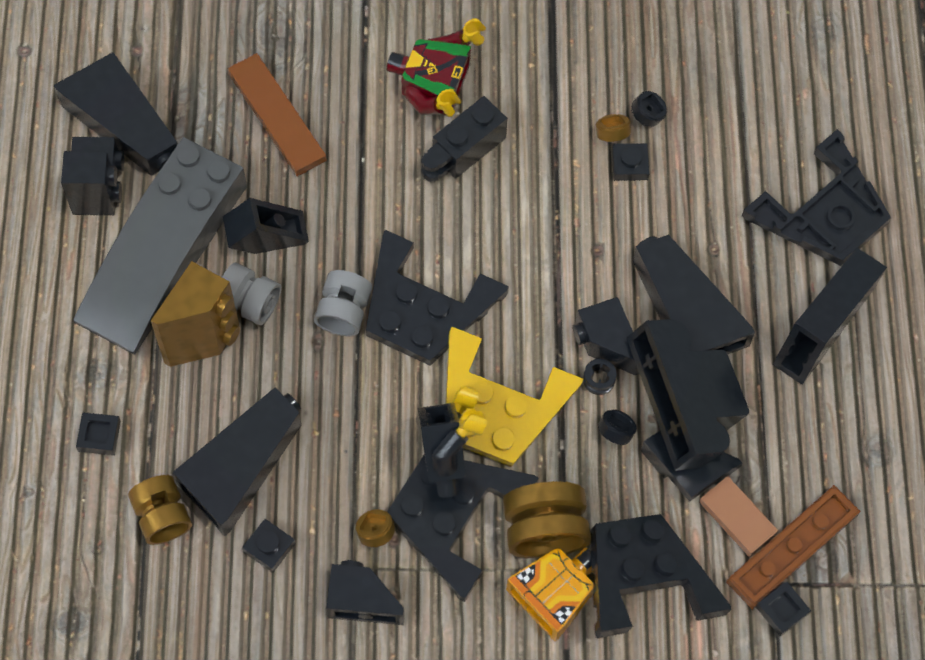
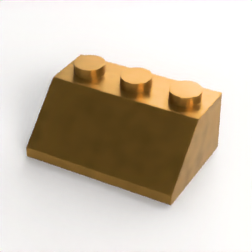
(196, 317)

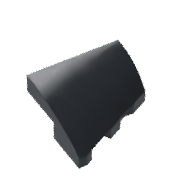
(688, 481)

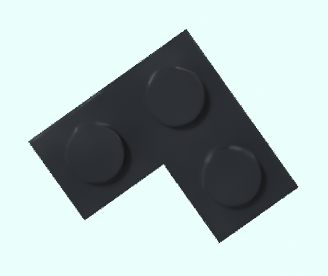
(92, 175)

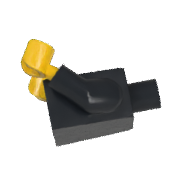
(445, 437)

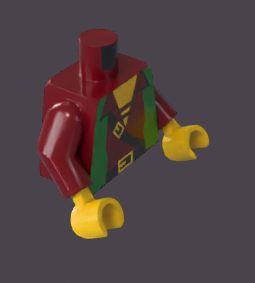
(437, 69)

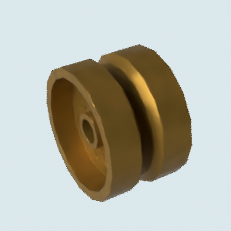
(546, 519)

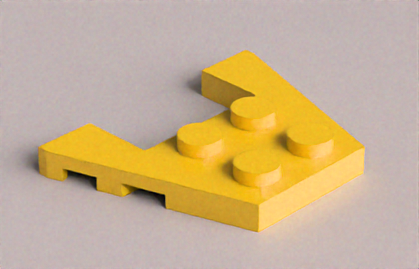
(511, 416)

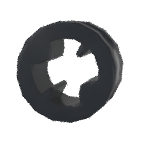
(601, 365)

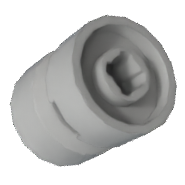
(252, 295)
(343, 303)

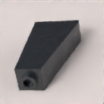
(114, 106)
(688, 295)
(828, 315)
(238, 460)

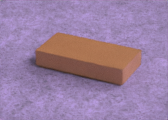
(738, 516)

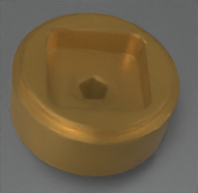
(613, 128)
(375, 528)

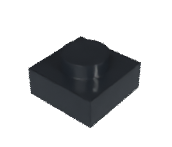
(630, 162)
(98, 433)
(268, 545)
(783, 608)

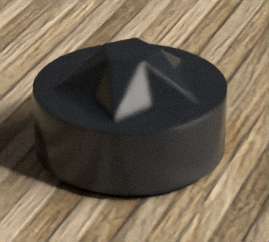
(649, 108)
(617, 427)

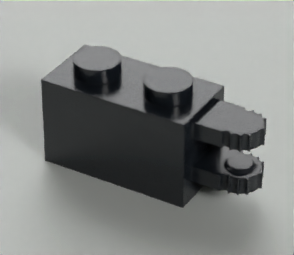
(464, 141)

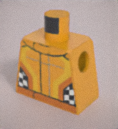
(554, 589)

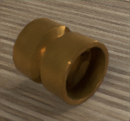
(158, 506)

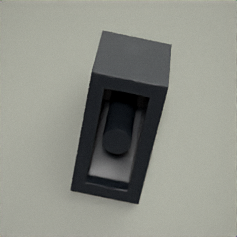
(264, 227)
(604, 334)
(360, 595)

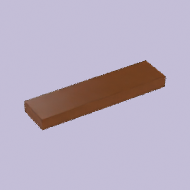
(277, 114)
(793, 547)

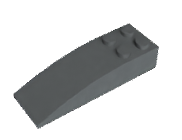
(159, 242)

